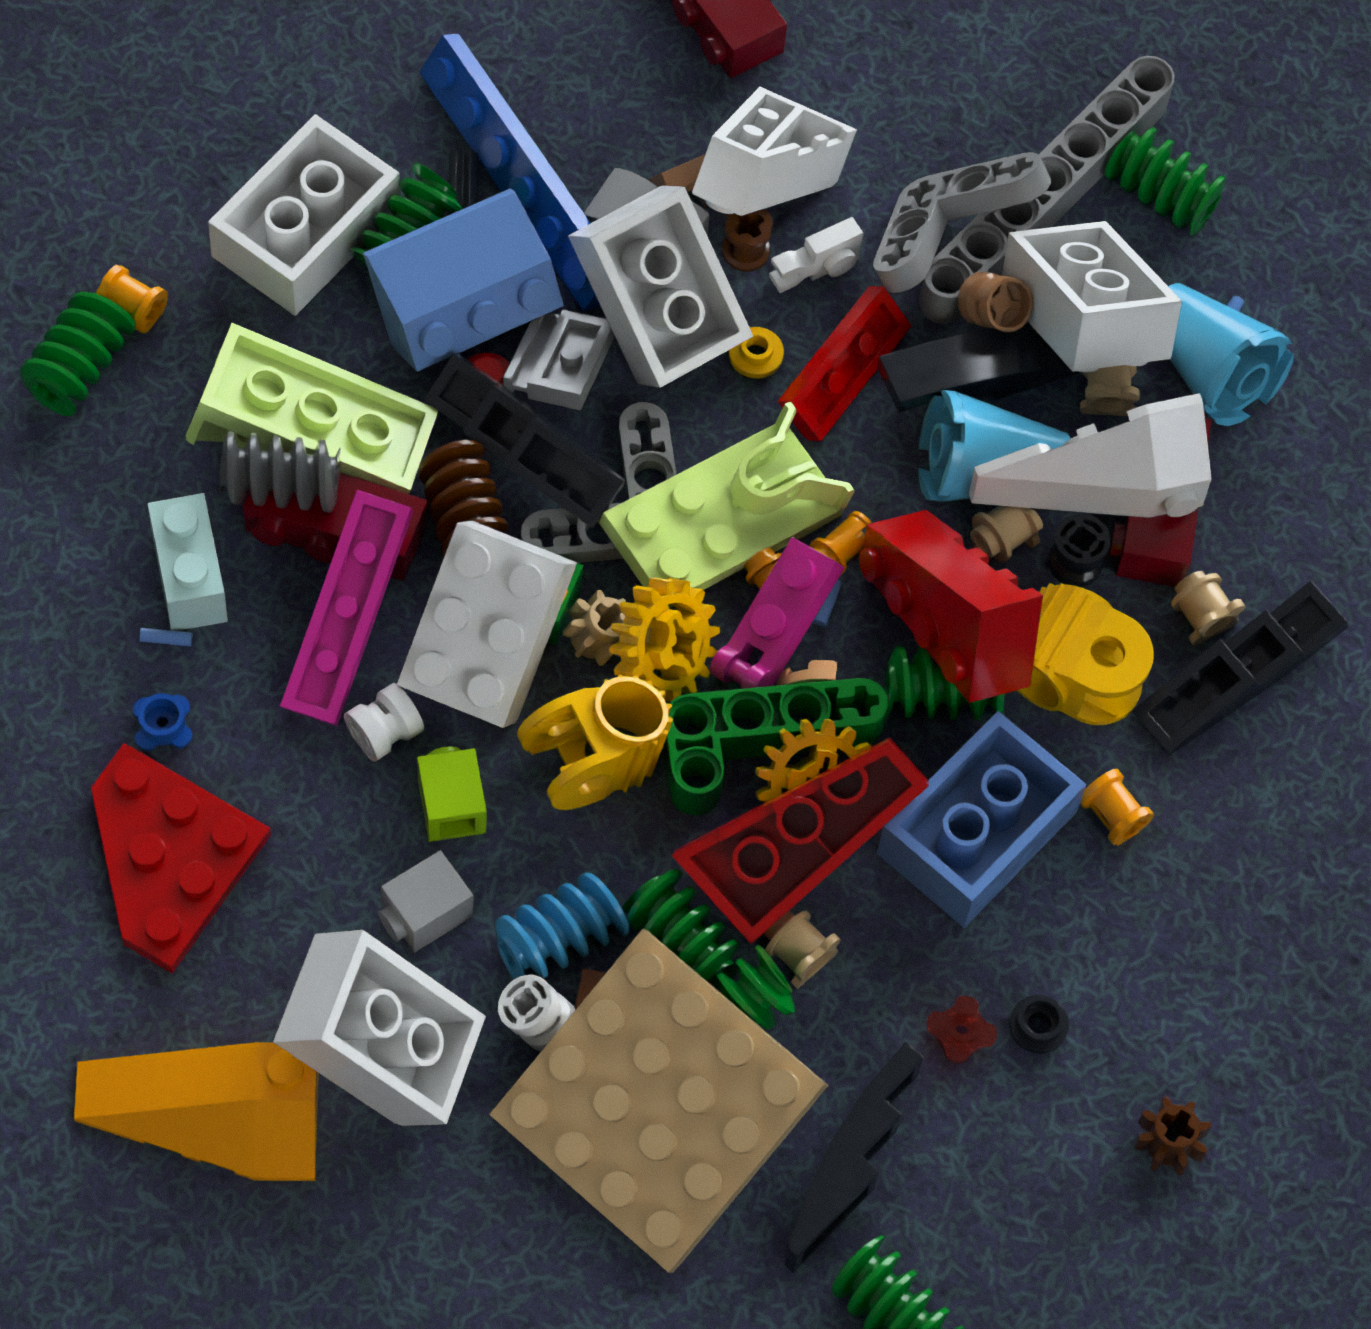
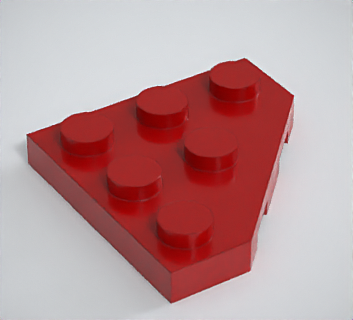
(168, 853)

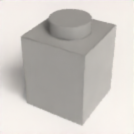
(425, 902)

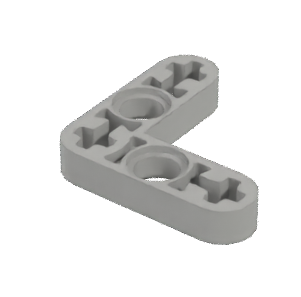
(946, 196)
(633, 461)

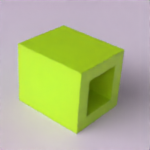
(451, 793)

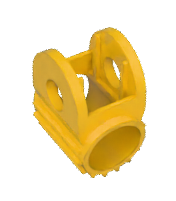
(1087, 652)
(590, 716)

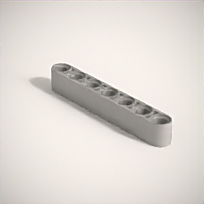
(1070, 177)

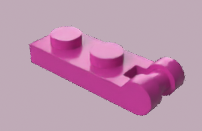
(778, 617)

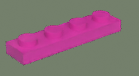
(347, 608)

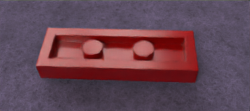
(845, 362)

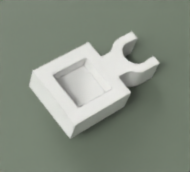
(825, 252)

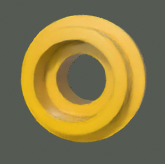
(758, 365)

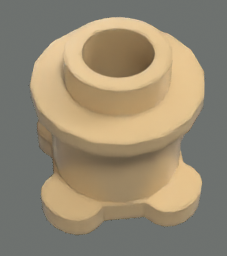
(1110, 391)
(1005, 530)
(1206, 606)
(800, 945)

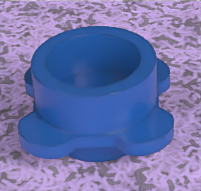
(158, 707)

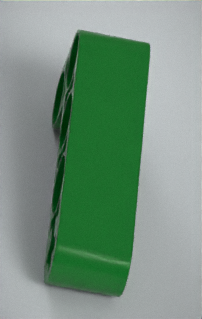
(771, 710)

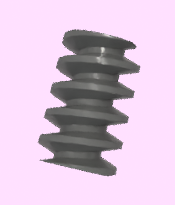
(279, 472)

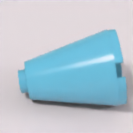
(1227, 356)
(968, 433)

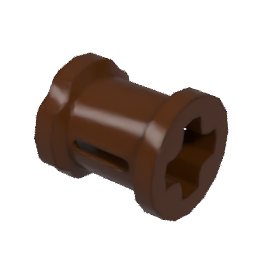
(747, 240)

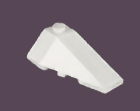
(1133, 469)

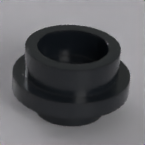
(1039, 1007)

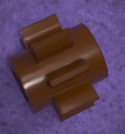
(1168, 1152)

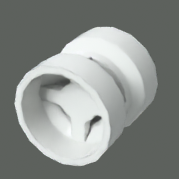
(384, 722)
(533, 1010)

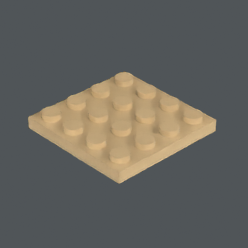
(658, 1100)

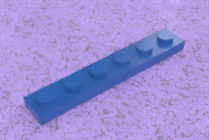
(509, 156)

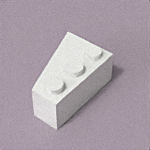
(771, 155)

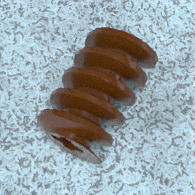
(459, 489)

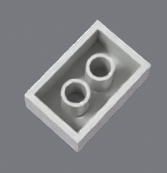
(302, 214)
(660, 286)
(1093, 296)
(486, 623)
(380, 1028)

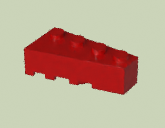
(955, 603)
(790, 844)

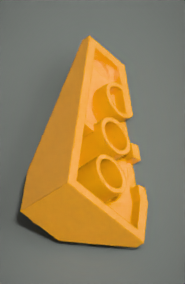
(219, 1105)

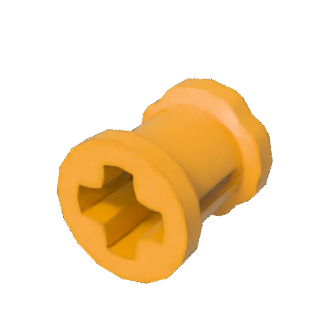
(136, 298)
(1116, 807)

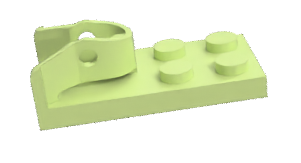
(290, 394)
(726, 509)

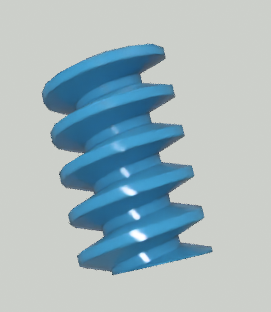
(558, 925)

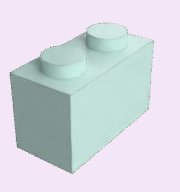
(187, 562)

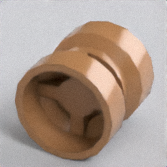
(995, 301)

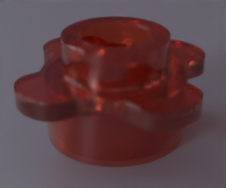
(957, 1045)

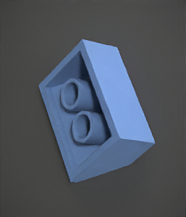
(462, 280)

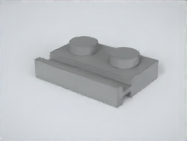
(560, 358)

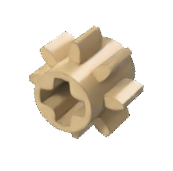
(592, 624)

